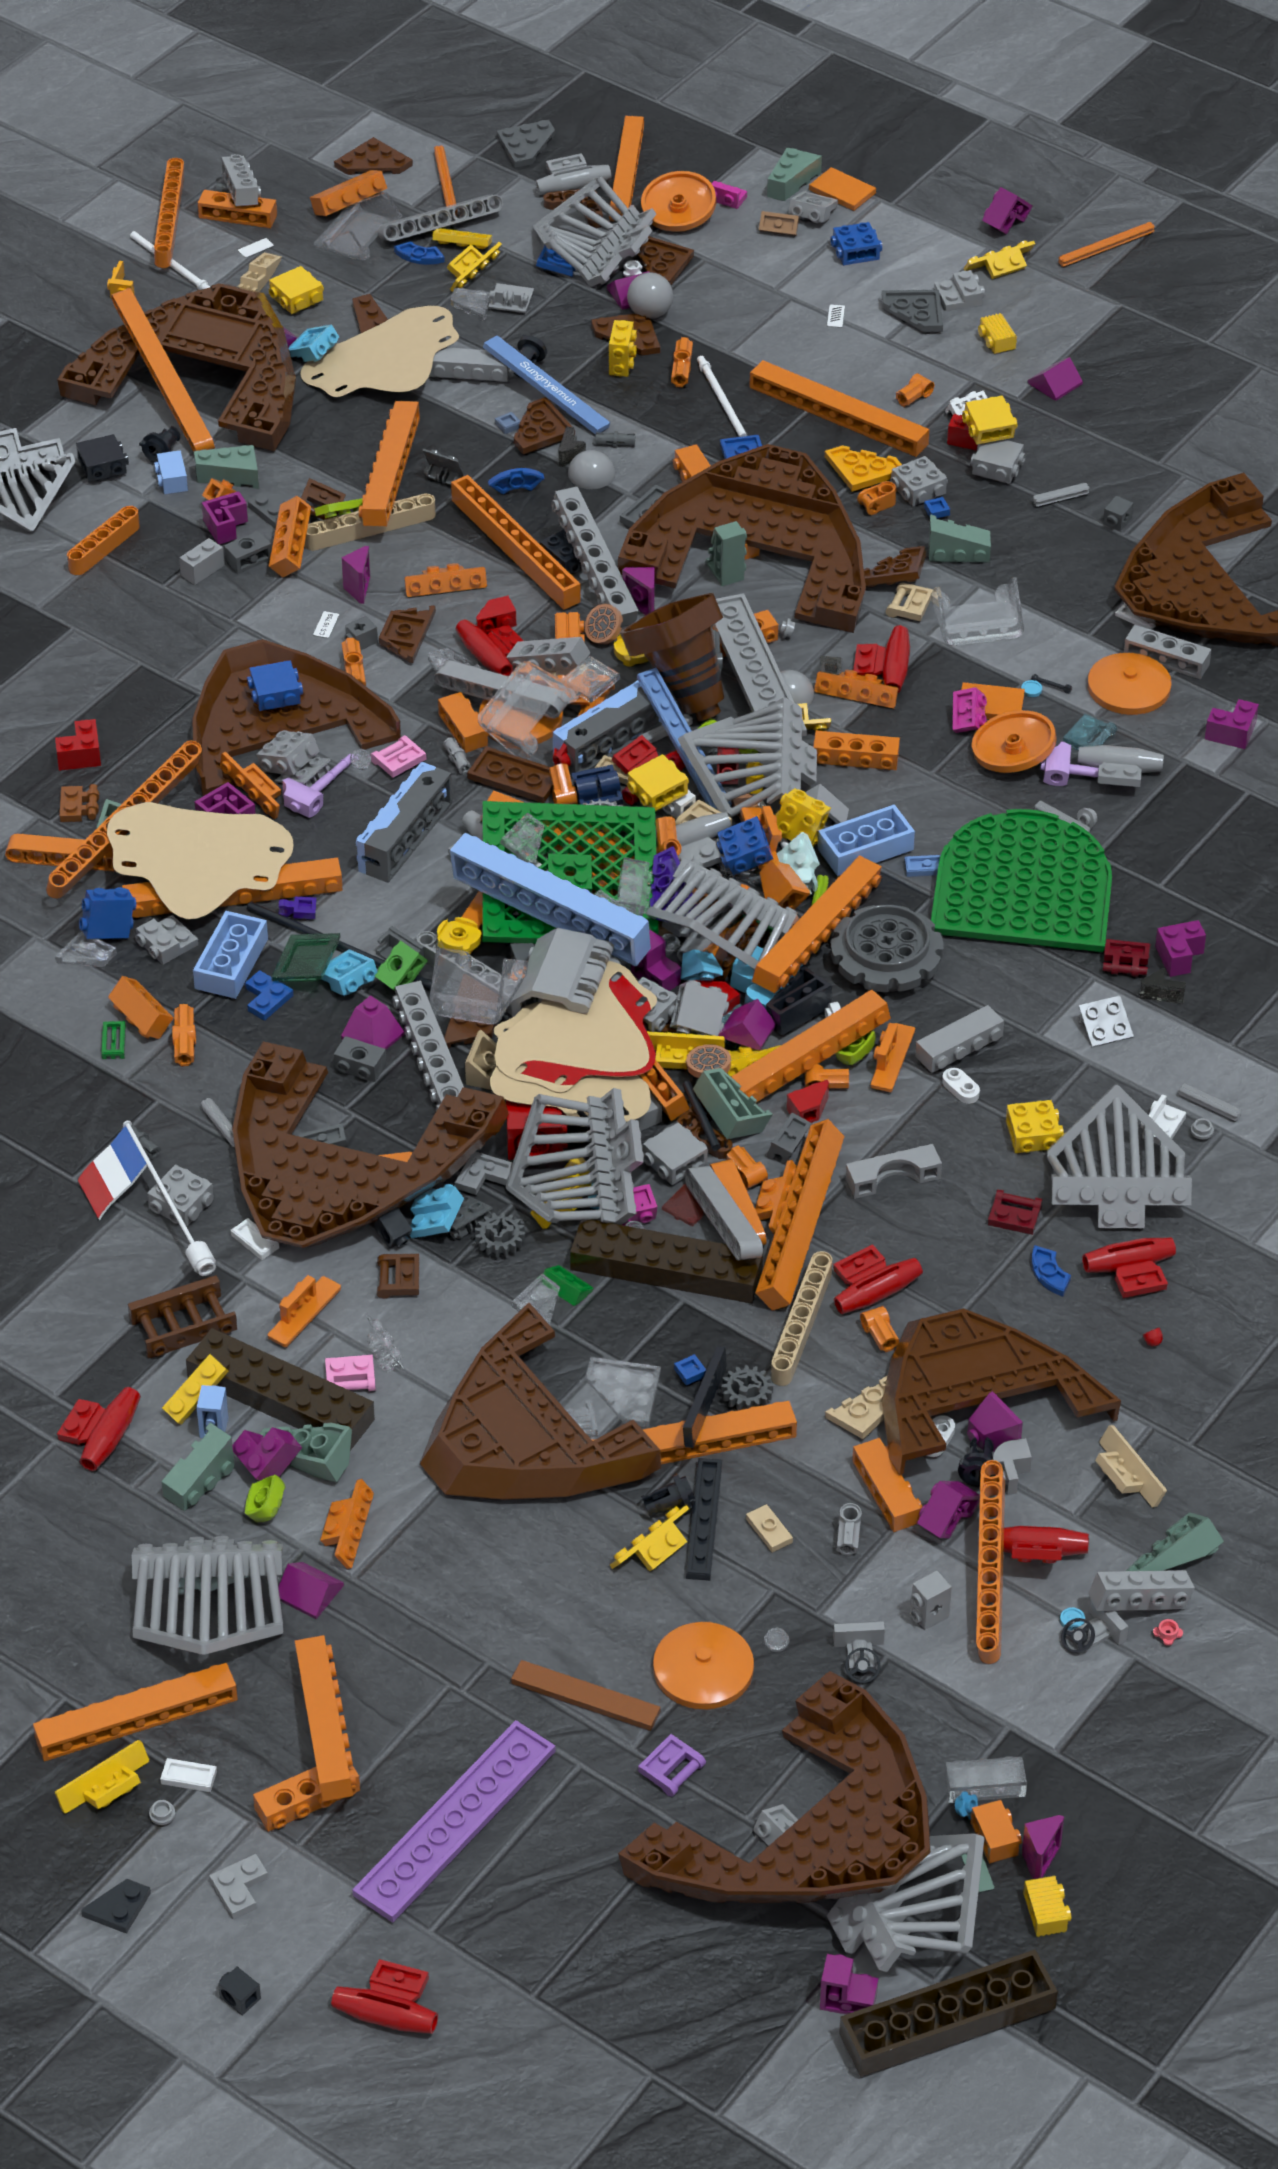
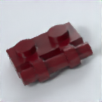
(1126, 952)

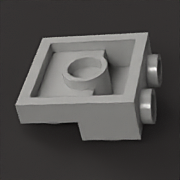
(812, 206)
(961, 291)
(165, 938)

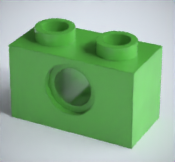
(411, 963)

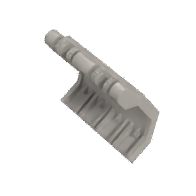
(564, 969)

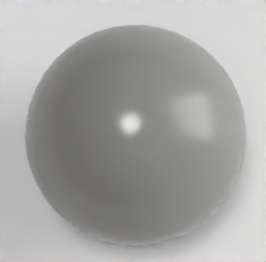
(650, 295)
(591, 470)
(798, 686)

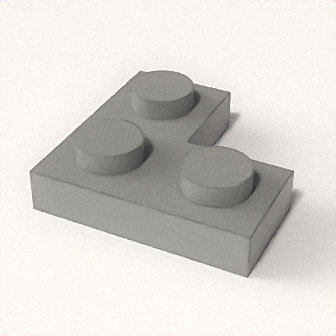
(480, 1168)
(233, 1882)

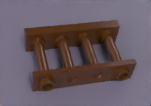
(177, 1299)

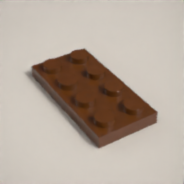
(512, 774)

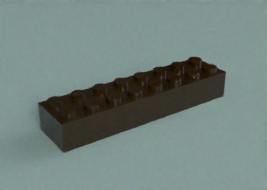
(664, 1261)
(281, 1387)
(947, 2012)

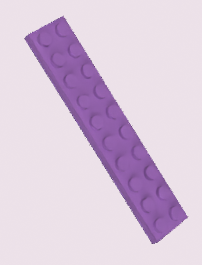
(453, 1821)

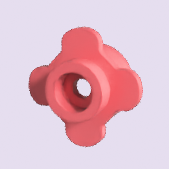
(1168, 1626)

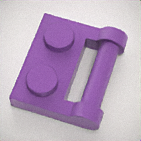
(666, 1759)

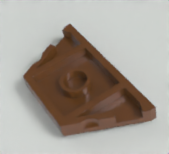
(406, 631)
(465, 1031)

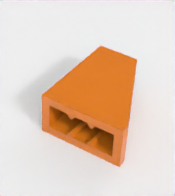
(783, 885)

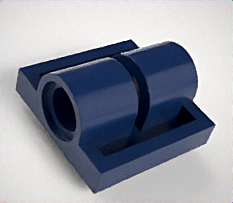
(596, 784)

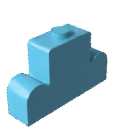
(742, 980)

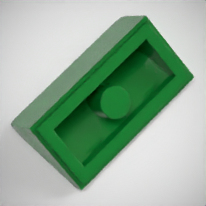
(571, 1287)

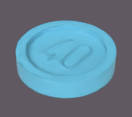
(1032, 688)
(1069, 1614)

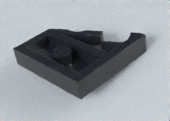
(118, 1905)

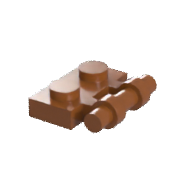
(72, 803)

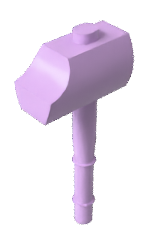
(1058, 766)
(309, 799)

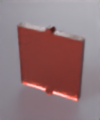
(684, 1207)

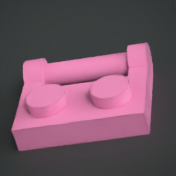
(398, 756)
(351, 1372)

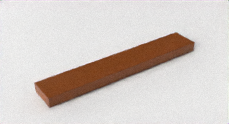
(586, 1695)

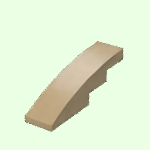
(260, 271)

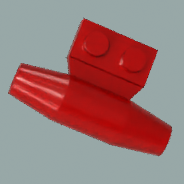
(489, 648)
(888, 660)
(637, 754)
(1133, 1264)
(871, 1278)
(99, 1426)
(1043, 1543)
(389, 1999)

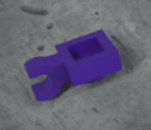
(300, 908)

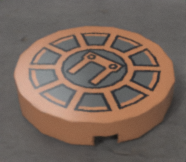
(603, 624)
(708, 1058)

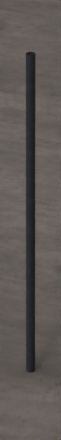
(340, 946)

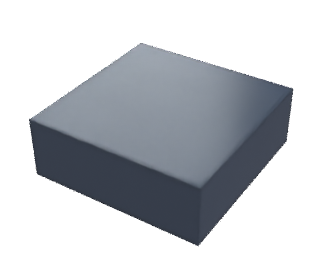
(507, 423)

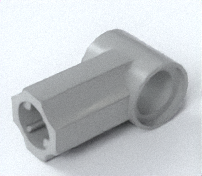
(849, 1529)

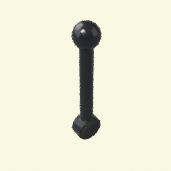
(1067, 688)

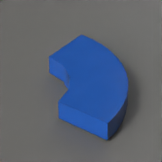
(419, 254)
(516, 479)
(1048, 1272)

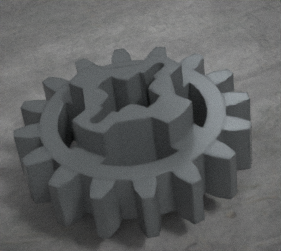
(499, 1234)
(747, 1388)

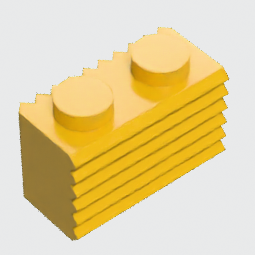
(997, 333)
(1046, 1905)

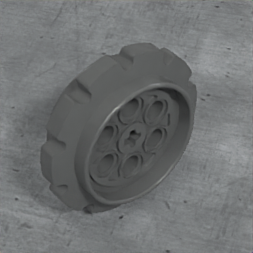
(887, 948)

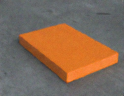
(845, 188)
(999, 698)

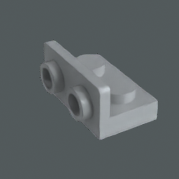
(773, 1823)

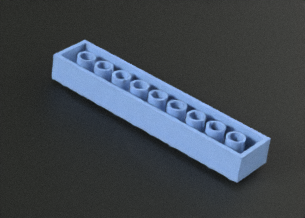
(549, 897)

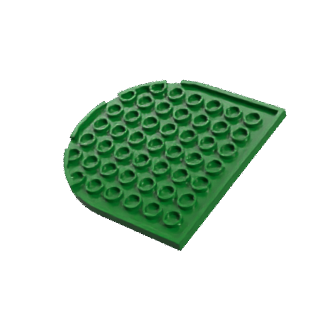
(1024, 882)

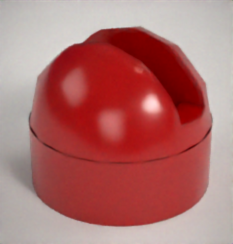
(1153, 1337)

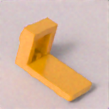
(116, 282)

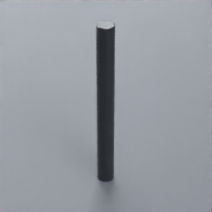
(698, 1109)

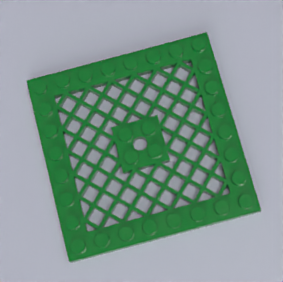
(635, 821)

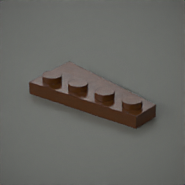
(367, 312)

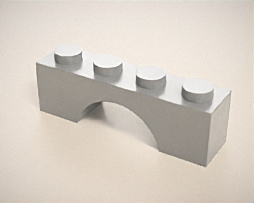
(918, 1163)

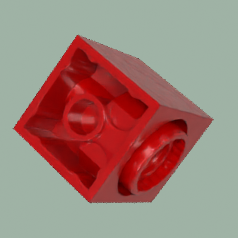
(516, 1123)

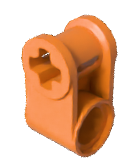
(880, 497)

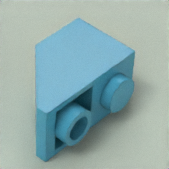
(700, 966)

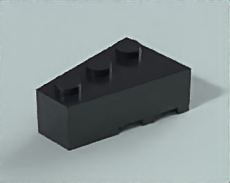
(799, 1001)

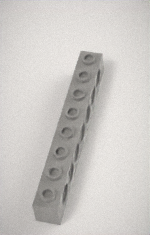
(593, 553)
(427, 1041)

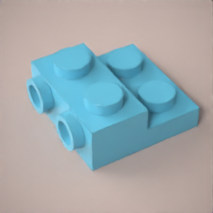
(314, 343)
(349, 972)
(435, 1211)

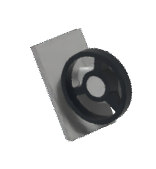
(1103, 1626)
(859, 1642)

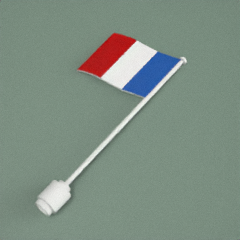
(116, 1171)

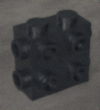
(102, 458)
(562, 551)

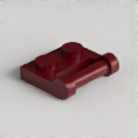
(1013, 1217)

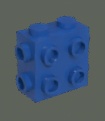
(856, 243)
(275, 685)
(744, 846)
(107, 913)

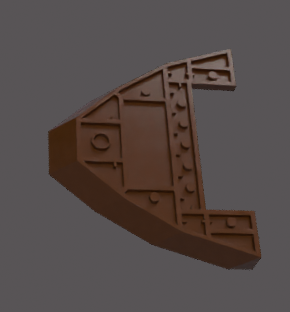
(233, 724)
(957, 1362)
(515, 1440)

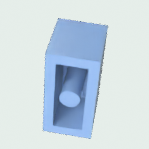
(171, 471)
(212, 1408)

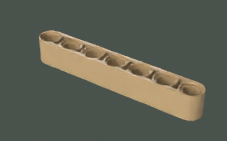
(350, 526)
(801, 1318)

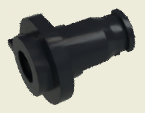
(532, 349)
(159, 442)
(970, 1464)
(669, 1496)

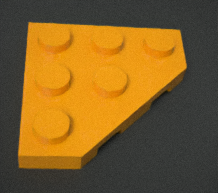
(860, 468)

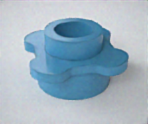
(965, 1803)

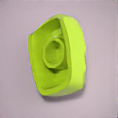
(857, 1050)
(265, 1498)

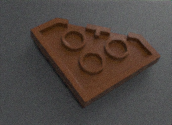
(373, 156)
(664, 258)
(646, 338)
(540, 426)
(901, 568)

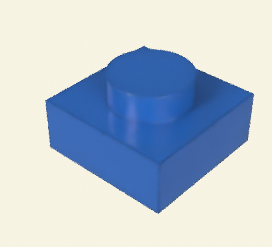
(937, 507)
(690, 1369)

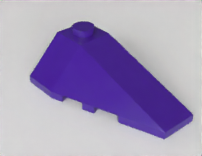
(664, 867)

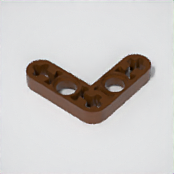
(554, 199)
(726, 959)
(696, 1130)

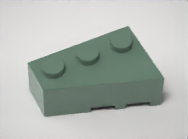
(792, 172)
(231, 464)
(957, 543)
(729, 1106)

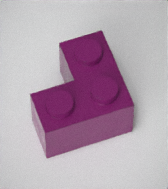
(1005, 209)
(223, 515)
(1232, 727)
(225, 800)
(1178, 945)
(657, 966)
(266, 1454)
(946, 1506)
(842, 1989)

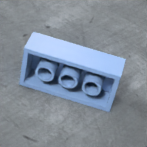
(872, 836)
(230, 954)

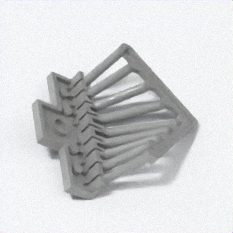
(600, 257)
(19, 460)
(772, 732)
(728, 893)
(614, 1153)
(1119, 1196)
(207, 1560)
(880, 1919)

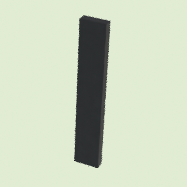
(704, 1397)
(704, 1519)

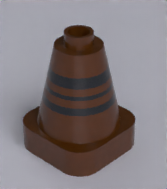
(683, 649)

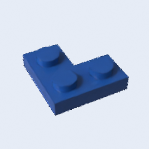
(269, 993)

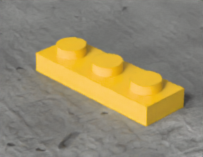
(462, 238)
(186, 1397)

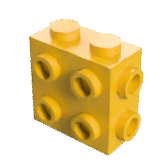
(296, 289)
(622, 348)
(989, 419)
(657, 782)
(801, 814)
(1033, 1125)

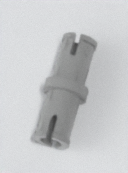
(457, 755)

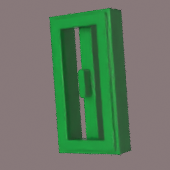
(113, 1052)

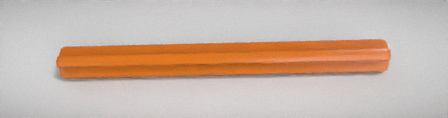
(445, 176)
(1106, 244)

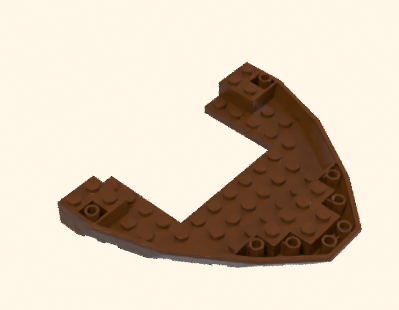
(215, 326)
(784, 510)
(1180, 583)
(318, 1190)
(845, 1846)

